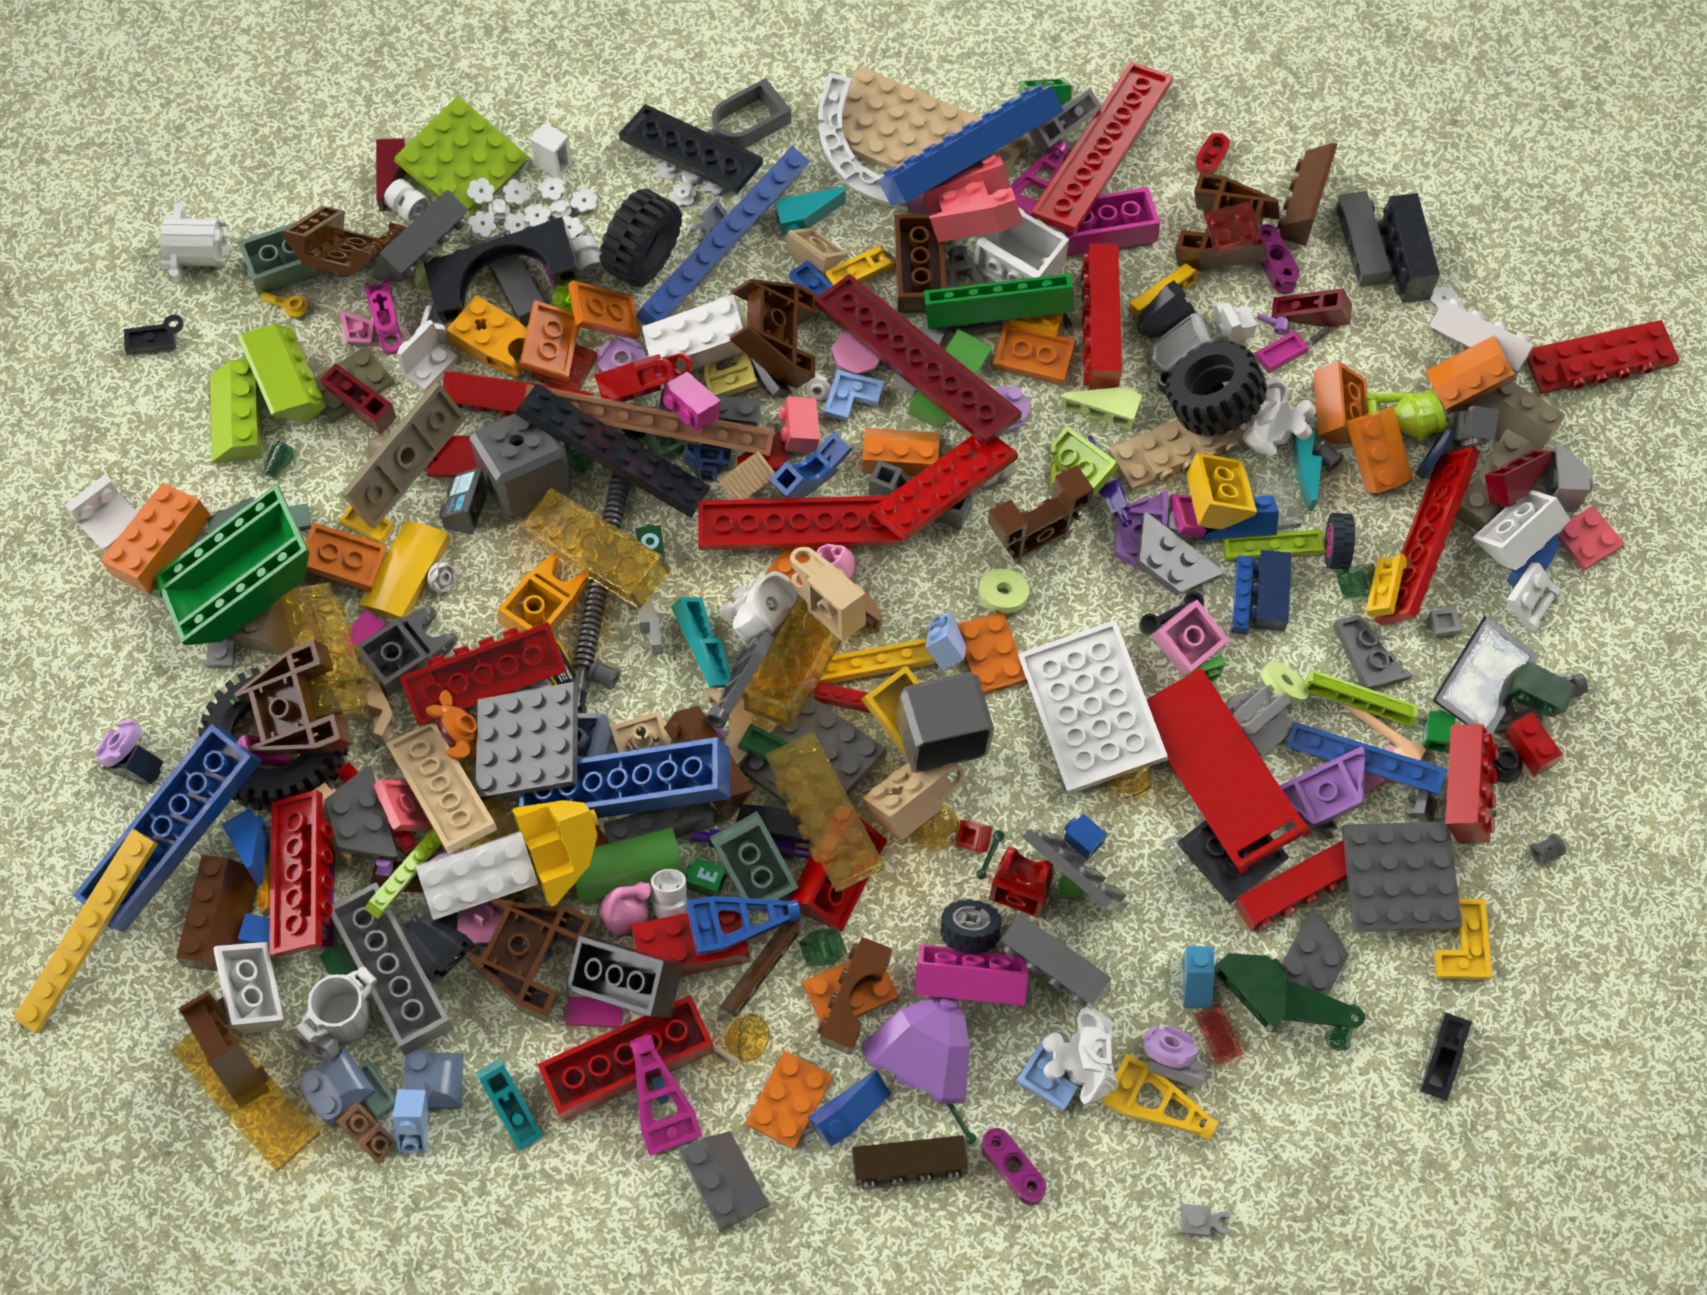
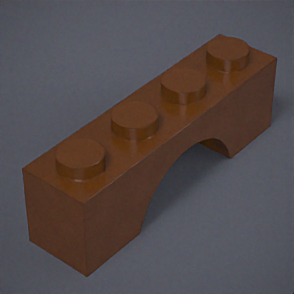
(867, 965)

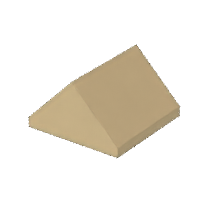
(814, 247)

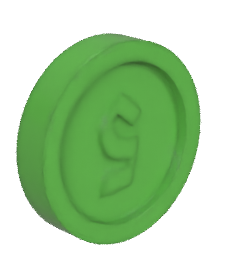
(1068, 888)

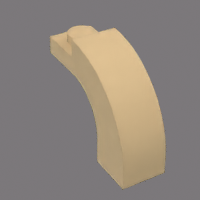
(739, 722)

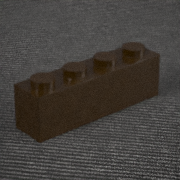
(909, 1161)

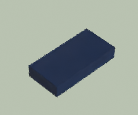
(1434, 453)

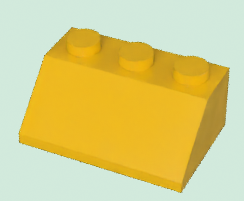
(1219, 491)

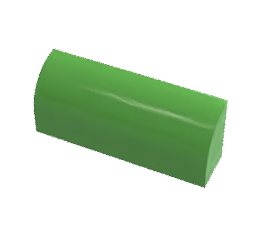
(971, 354)
(628, 863)

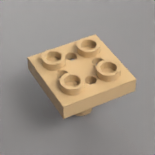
(640, 733)

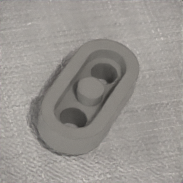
(322, 1047)

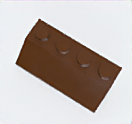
(1306, 193)
(691, 726)
(216, 911)

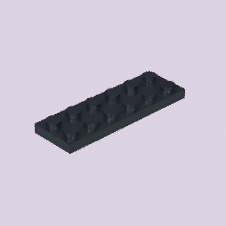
(691, 148)

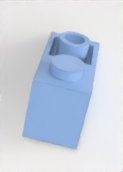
(945, 641)
(411, 1121)

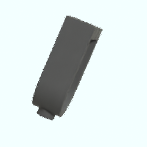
(760, 90)

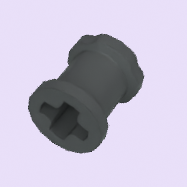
(1329, 455)
(604, 674)
(1556, 847)

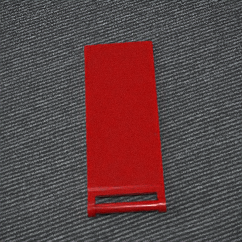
(1222, 769)

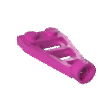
(1060, 151)
(671, 1130)

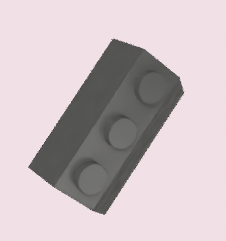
(723, 1179)

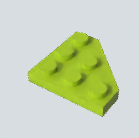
(1072, 450)

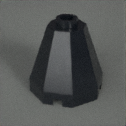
(1164, 311)
(436, 945)

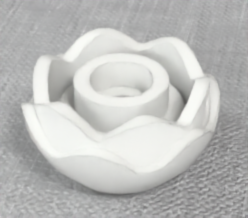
(441, 577)

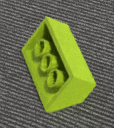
(282, 373)
(235, 413)

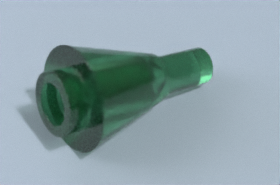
(1340, 1037)

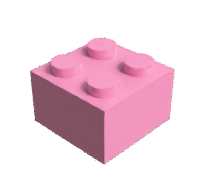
(1189, 637)

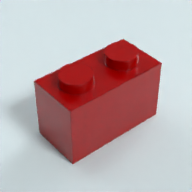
(1533, 744)

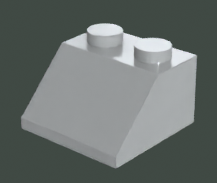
(1567, 479)

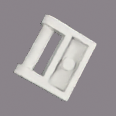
(1527, 593)

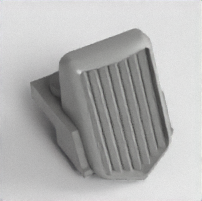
(1179, 341)
(1261, 717)

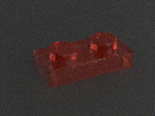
(1218, 1034)

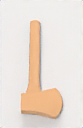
(1404, 746)

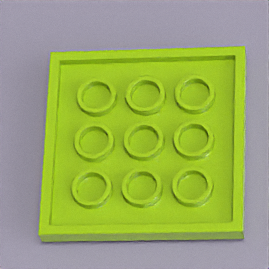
(459, 149)

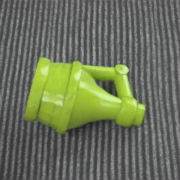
(1416, 412)

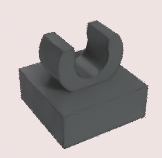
(1424, 807)

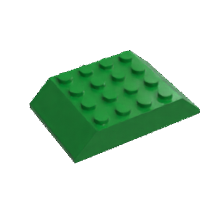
(235, 571)

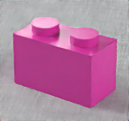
(691, 401)

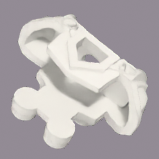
(1277, 420)
(752, 614)
(1083, 1056)

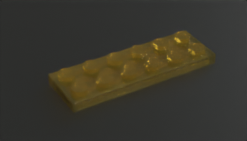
(269, 1122)

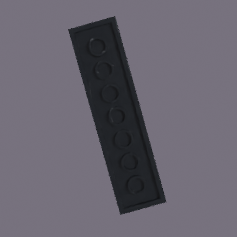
(612, 450)

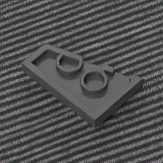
(1369, 659)

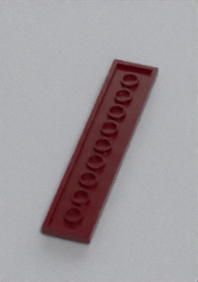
(918, 359)

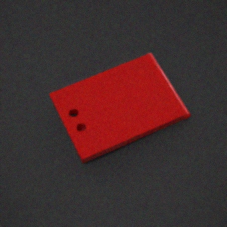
(453, 458)

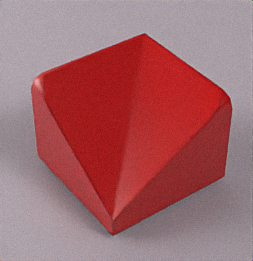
(974, 835)

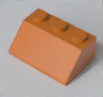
(1470, 375)
(1339, 398)
(901, 448)
(1379, 450)

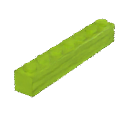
(1361, 698)
(403, 875)

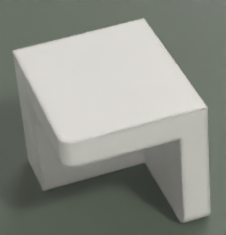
(440, 327)

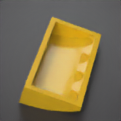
(405, 570)

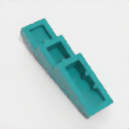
(1307, 469)

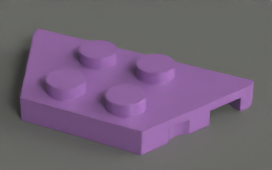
(1127, 537)
(1329, 789)

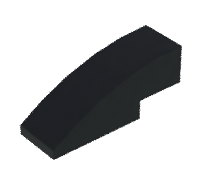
(777, 821)
(1445, 1055)

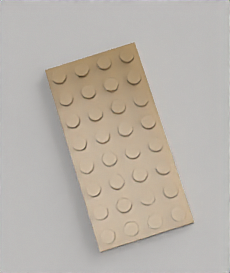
(893, 121)

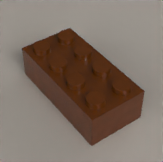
(917, 261)

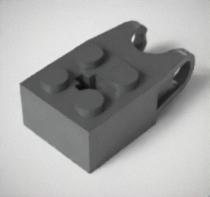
(406, 644)

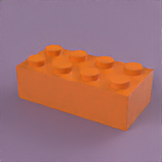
(155, 537)

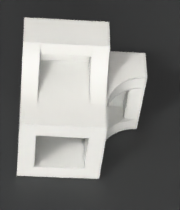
(1234, 323)

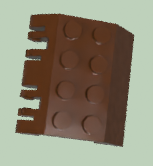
(326, 246)

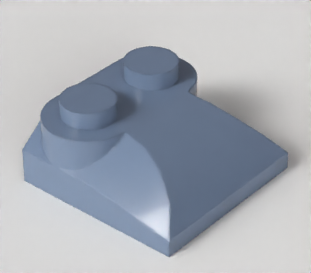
(592, 734)
(437, 1074)
(335, 1087)

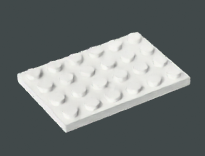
(1092, 707)

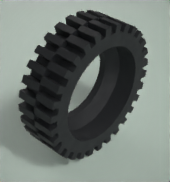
(273, 784)

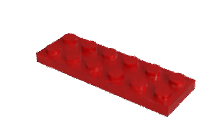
(942, 485)

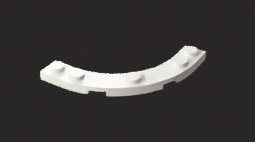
(836, 148)

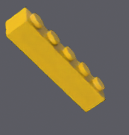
(1183, 276)

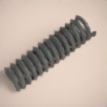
(1321, 331)

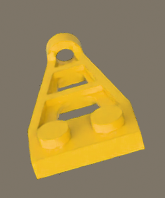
(1131, 1077)

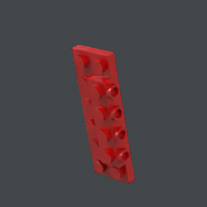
(1602, 357)
(485, 670)
(299, 874)

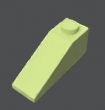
(1108, 405)

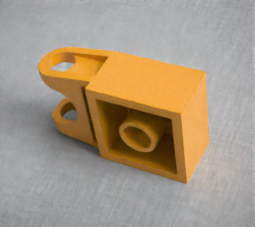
(488, 336)
(541, 598)

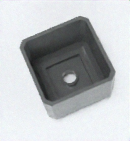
(519, 463)
(944, 722)

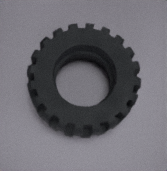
(640, 237)
(1225, 408)

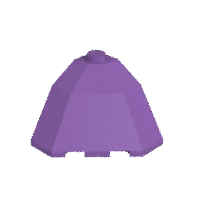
(925, 1048)

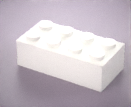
(1473, 328)
(698, 333)
(476, 875)

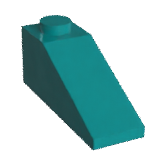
(807, 209)
(509, 1104)

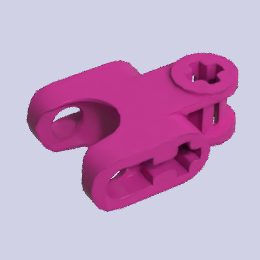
(384, 314)

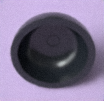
(1508, 765)

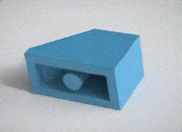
(1198, 976)

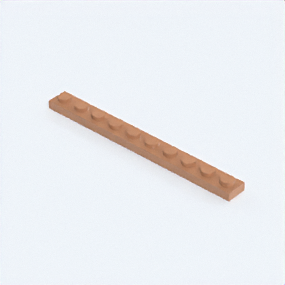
(669, 424)

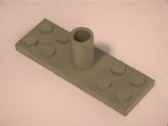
(403, 455)

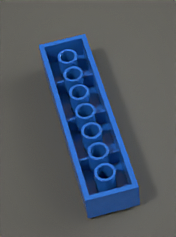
(970, 145)
(646, 779)
(179, 816)

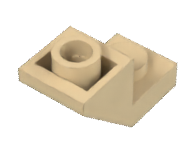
(378, 706)

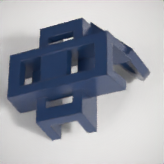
(706, 463)

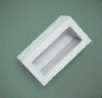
(551, 150)

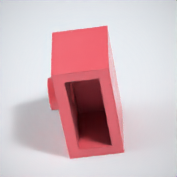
(800, 424)

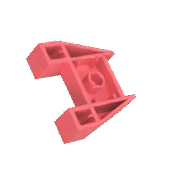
(973, 202)

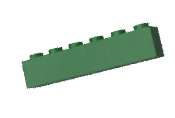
(999, 301)

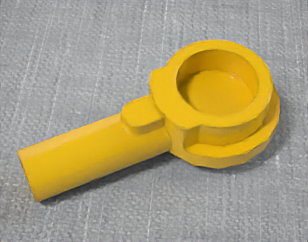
(294, 306)

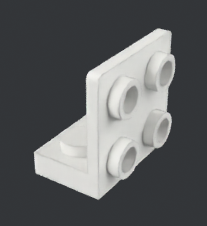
(425, 358)
(101, 512)

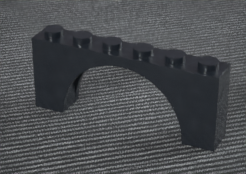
(452, 274)

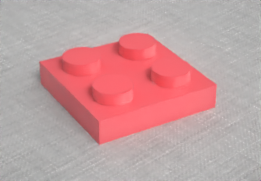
(1589, 538)
(401, 806)

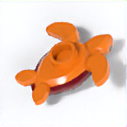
(455, 727)

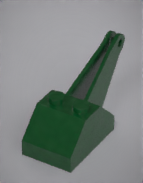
(1273, 998)

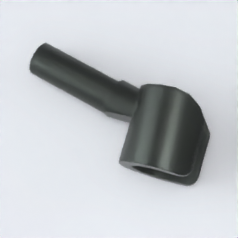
(1328, 834)

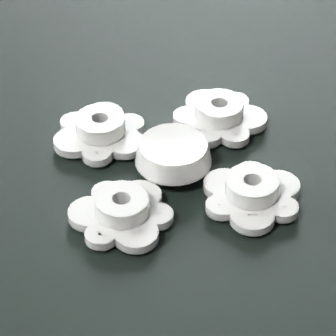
(553, 189)
(684, 193)
(498, 208)

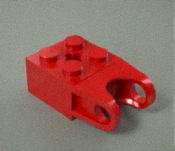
(640, 377)
(1022, 883)

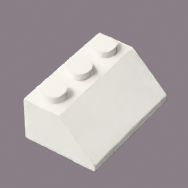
(1522, 529)
(248, 987)

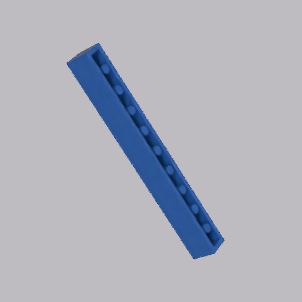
(723, 237)

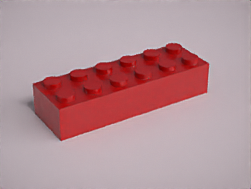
(1101, 317)
(606, 1064)

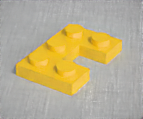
(1474, 957)

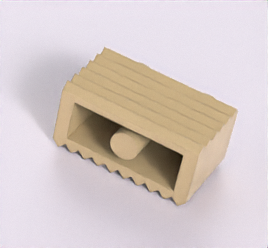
(748, 478)

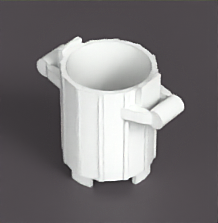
(191, 242)
(339, 1007)

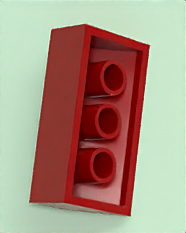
(818, 897)

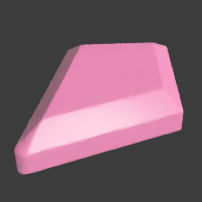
(357, 329)

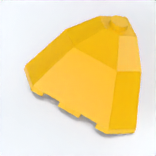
(560, 843)

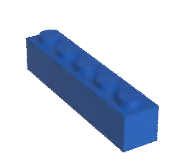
(1242, 594)

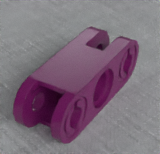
(1284, 268)
(1007, 1152)

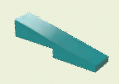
(707, 650)

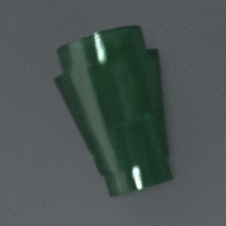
(278, 458)

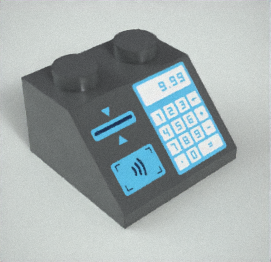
(464, 501)

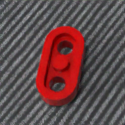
(1212, 155)

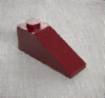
(386, 169)
(1315, 308)
(359, 398)
(1516, 477)

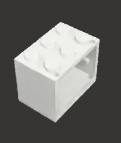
(1021, 250)

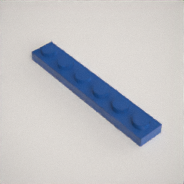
(1377, 760)

